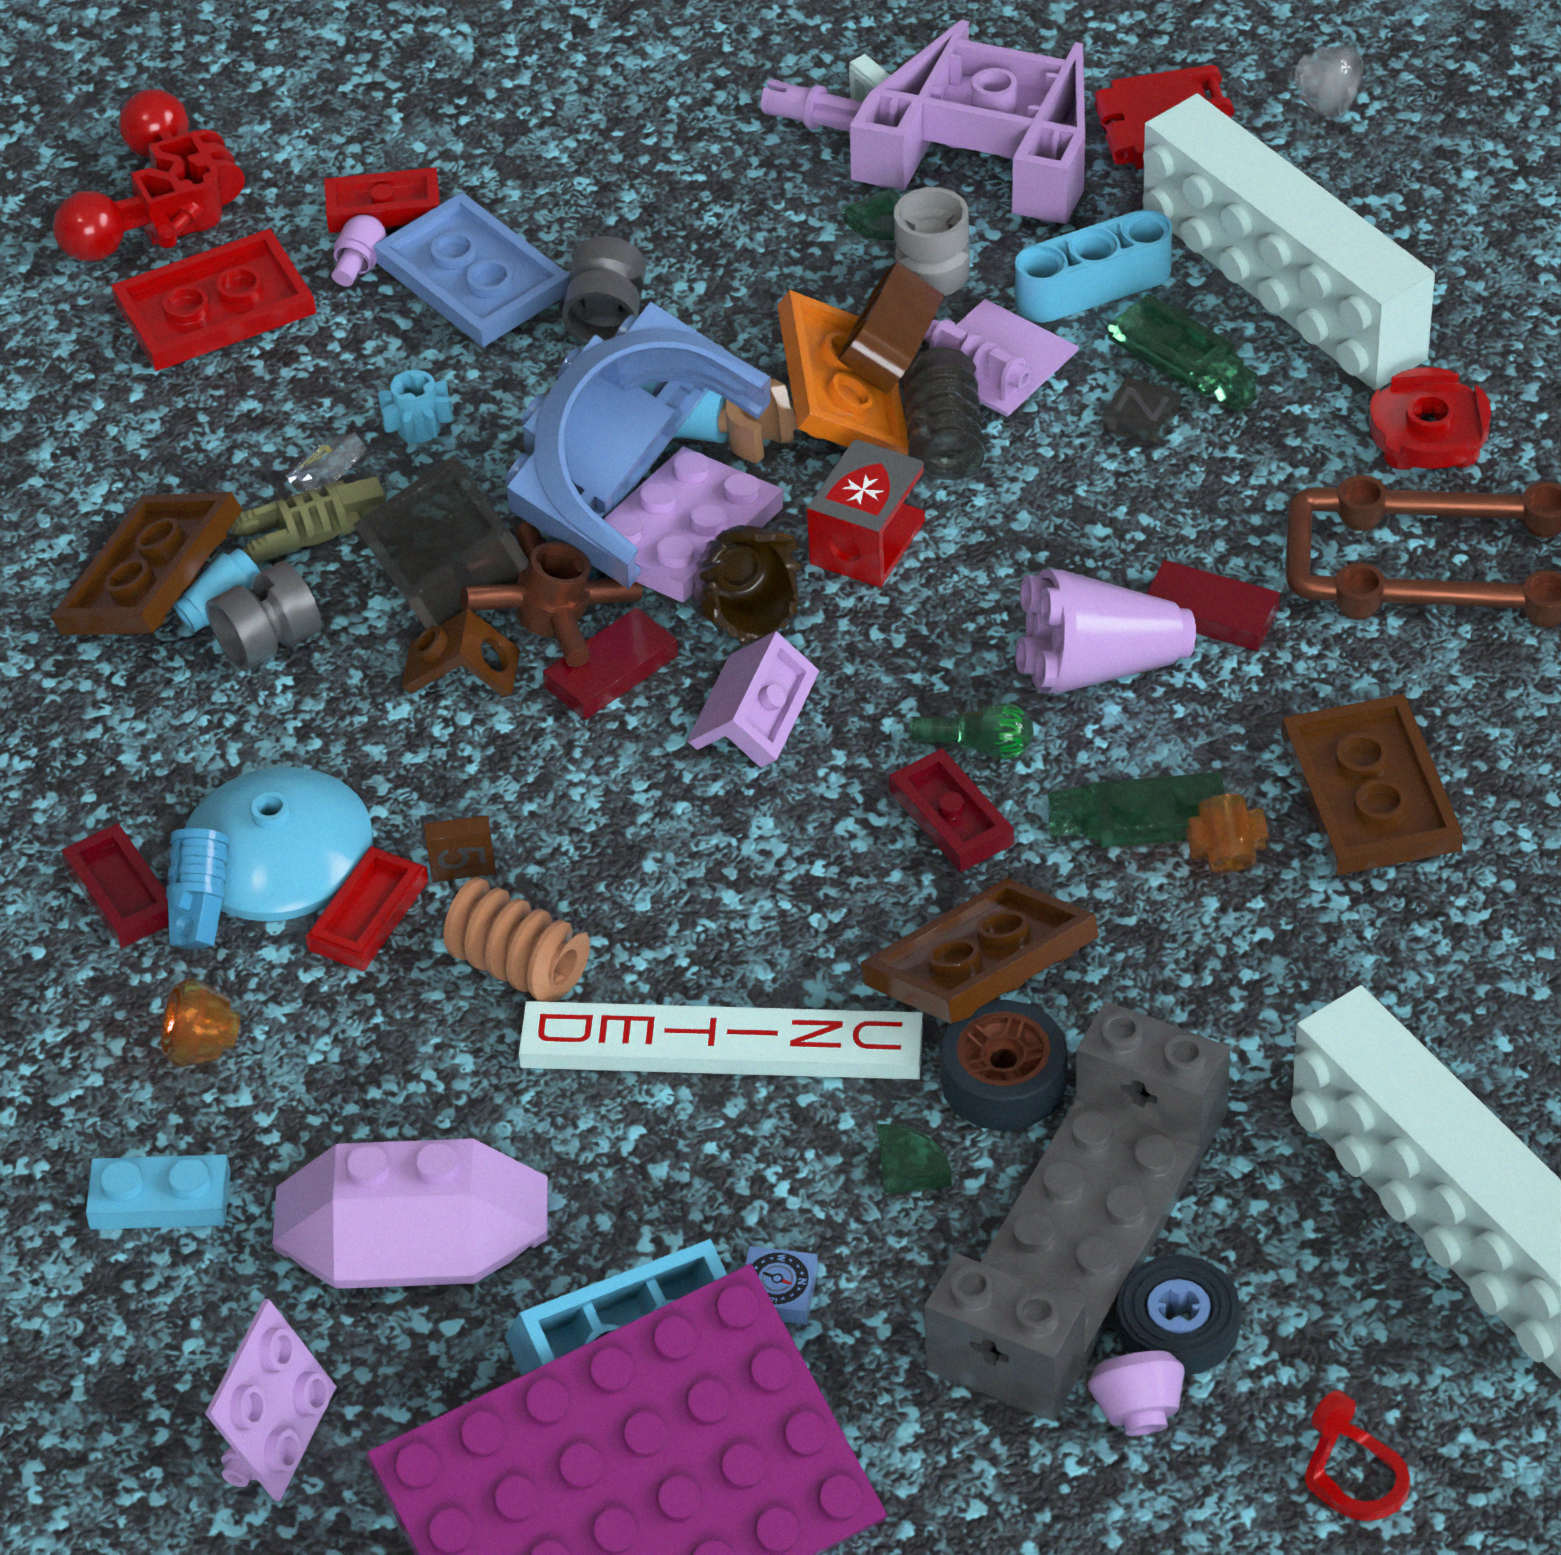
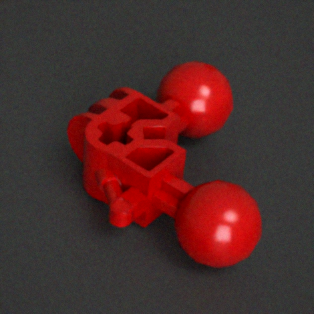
(175, 197)

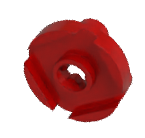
(1410, 442)

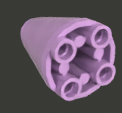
(1096, 631)

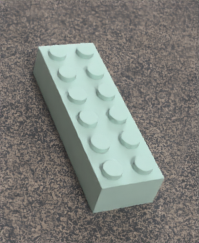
(1288, 242)
(1436, 1162)

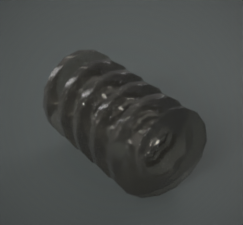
(943, 413)

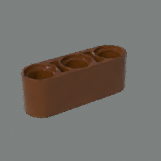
(891, 327)

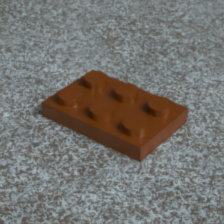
(147, 564)
(1371, 784)
(979, 950)

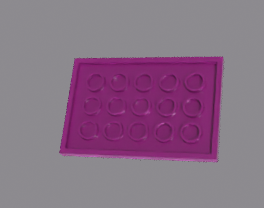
(645, 1442)

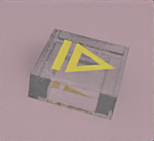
(327, 462)

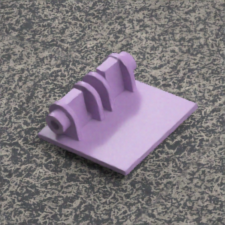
(1008, 351)
(269, 1403)

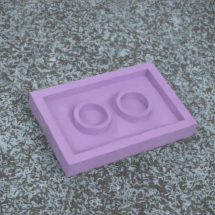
(683, 510)

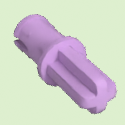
(809, 105)

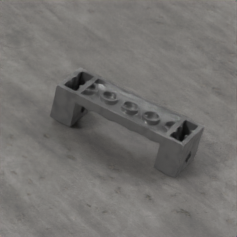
(1082, 1214)

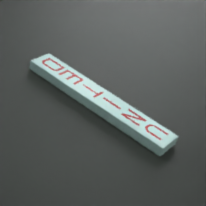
(722, 1040)

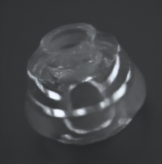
(1329, 79)

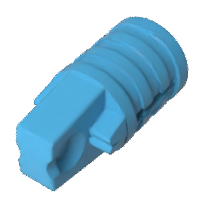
(196, 886)

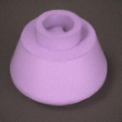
(1138, 1390)

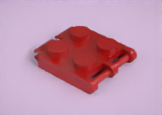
(1141, 98)

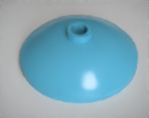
(289, 840)

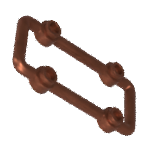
(1362, 588)

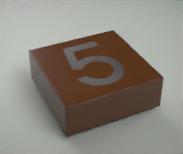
(460, 848)

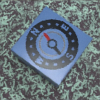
(787, 1279)

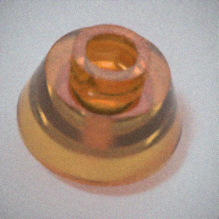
(197, 1024)

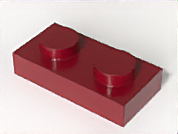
(951, 810)

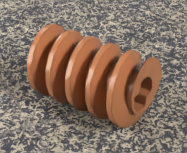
(514, 941)

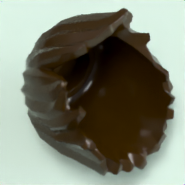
(747, 582)

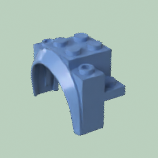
(604, 432)

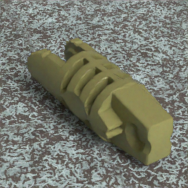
(307, 518)

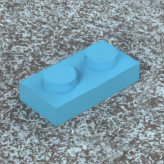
(158, 1192)

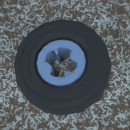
(1179, 1285)

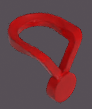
(1330, 1419)

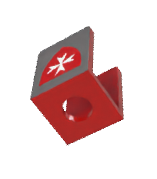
(860, 514)

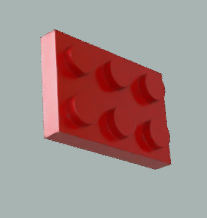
(213, 299)

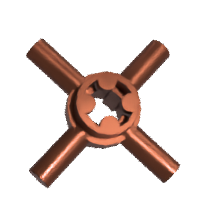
(551, 592)

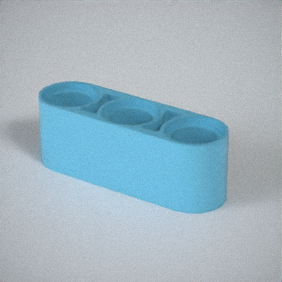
(1093, 266)

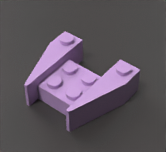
(984, 102)

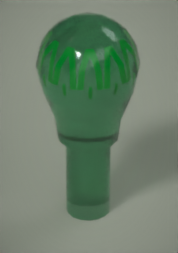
(997, 731)

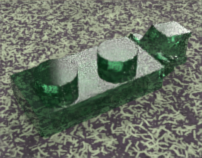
(1184, 351)
(1132, 808)

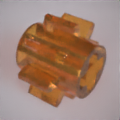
(1227, 833)

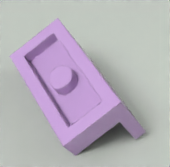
(756, 699)

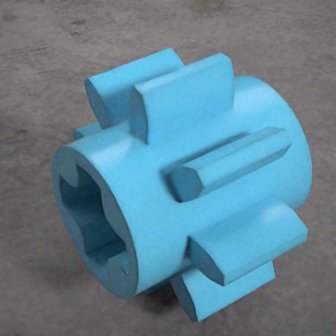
(415, 406)

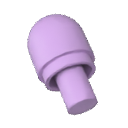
(355, 248)

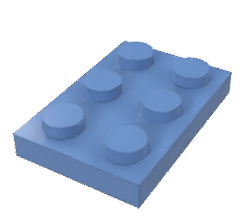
(472, 269)

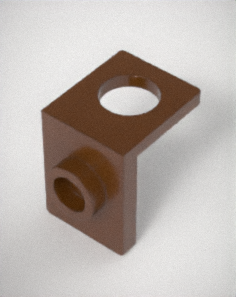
(458, 644)

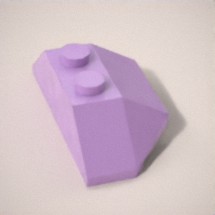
(409, 1213)

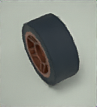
(999, 1036)

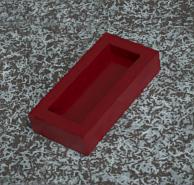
(1220, 605)
(617, 662)
(118, 884)

